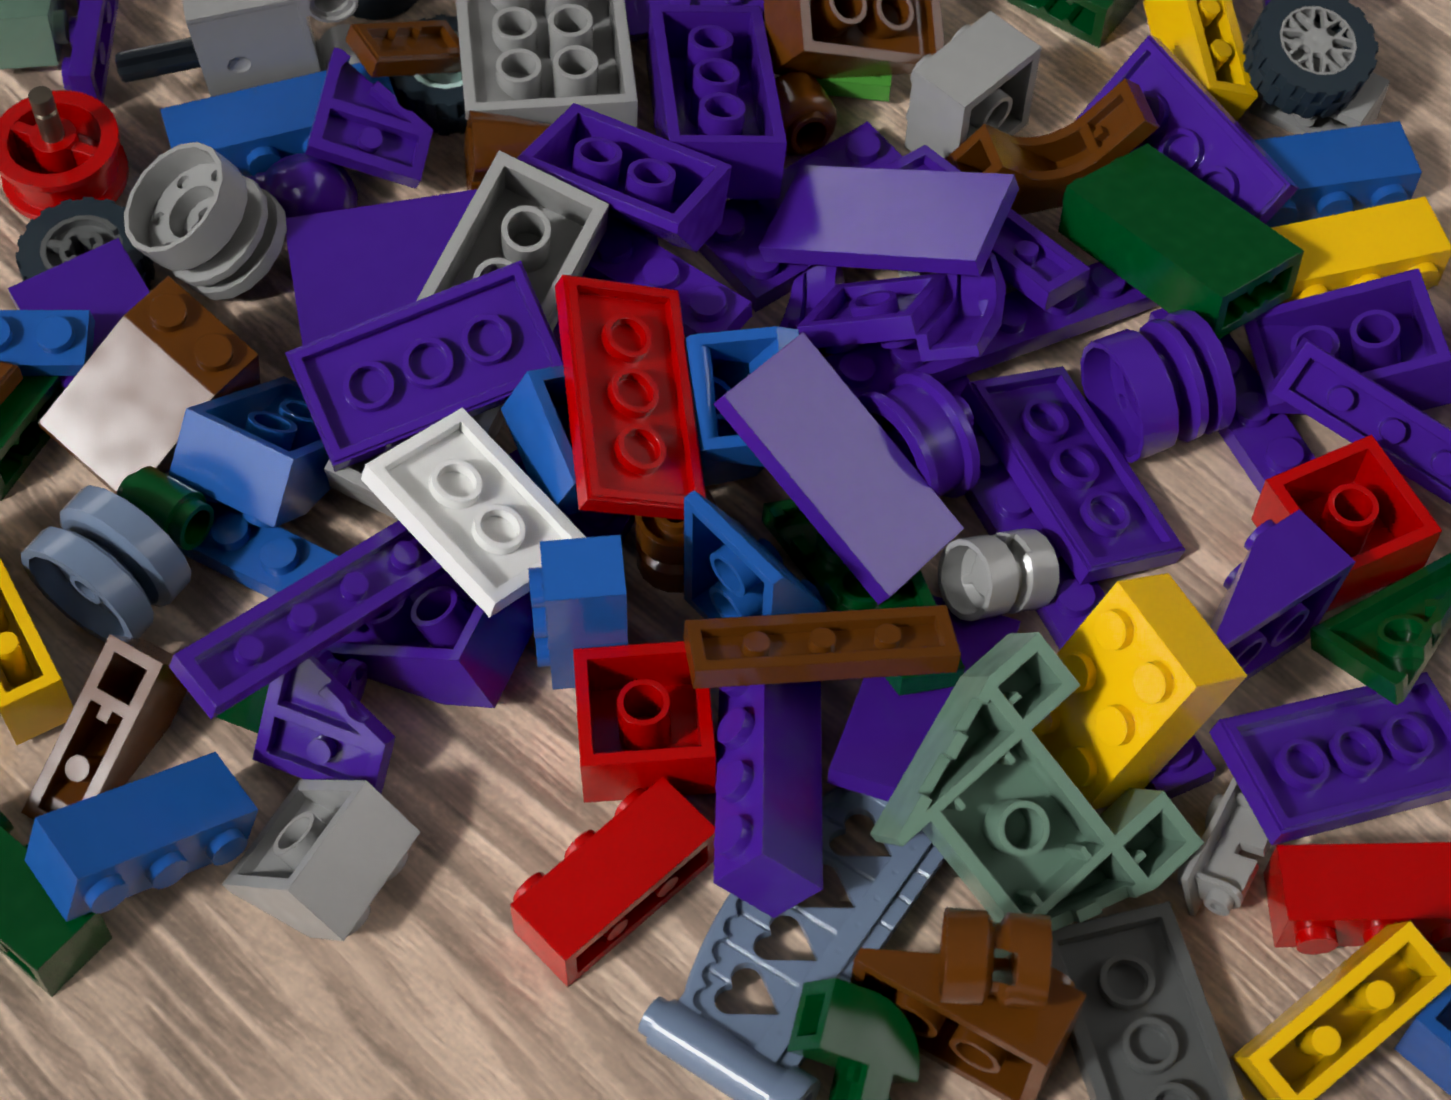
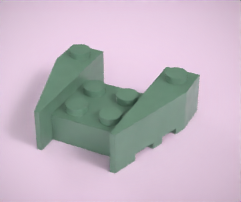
(1012, 813)

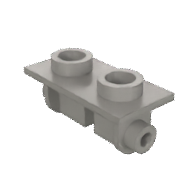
(1216, 869)

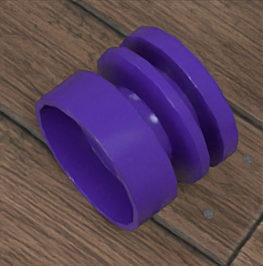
(1159, 384)

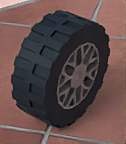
(1337, 59)

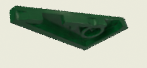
(1392, 632)

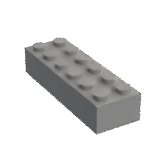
(510, 219)

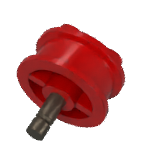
(60, 150)

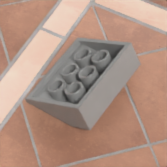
(545, 56)

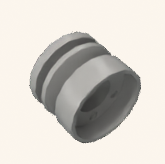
(205, 221)

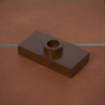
(405, 47)

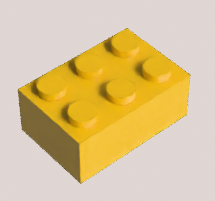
(1146, 687)

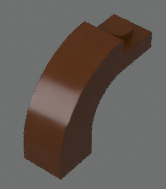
(1054, 160)

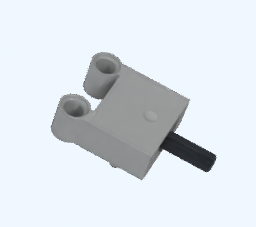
(245, 43)

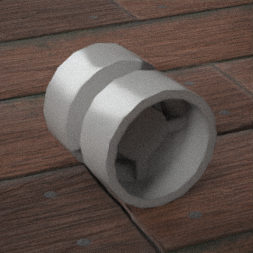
(998, 574)

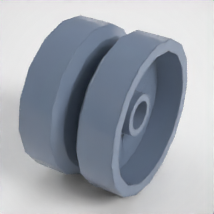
(106, 565)

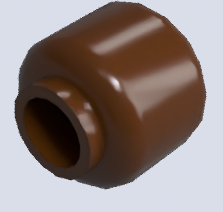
(806, 113)

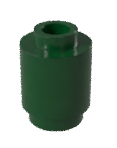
(170, 504)

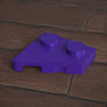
(366, 127)
(321, 729)

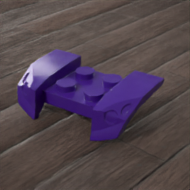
(944, 312)

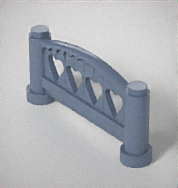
(748, 1052)

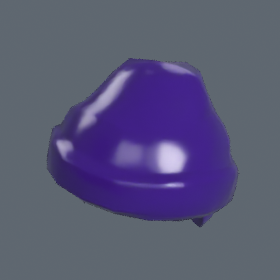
(308, 185)

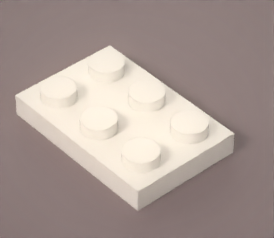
(469, 508)

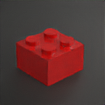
(1363, 508)
(641, 721)

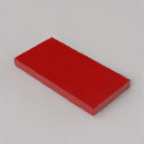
(628, 397)

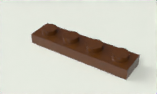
(820, 646)

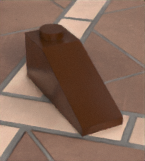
(111, 726)

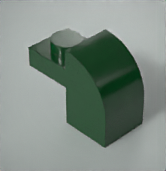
(858, 1036)

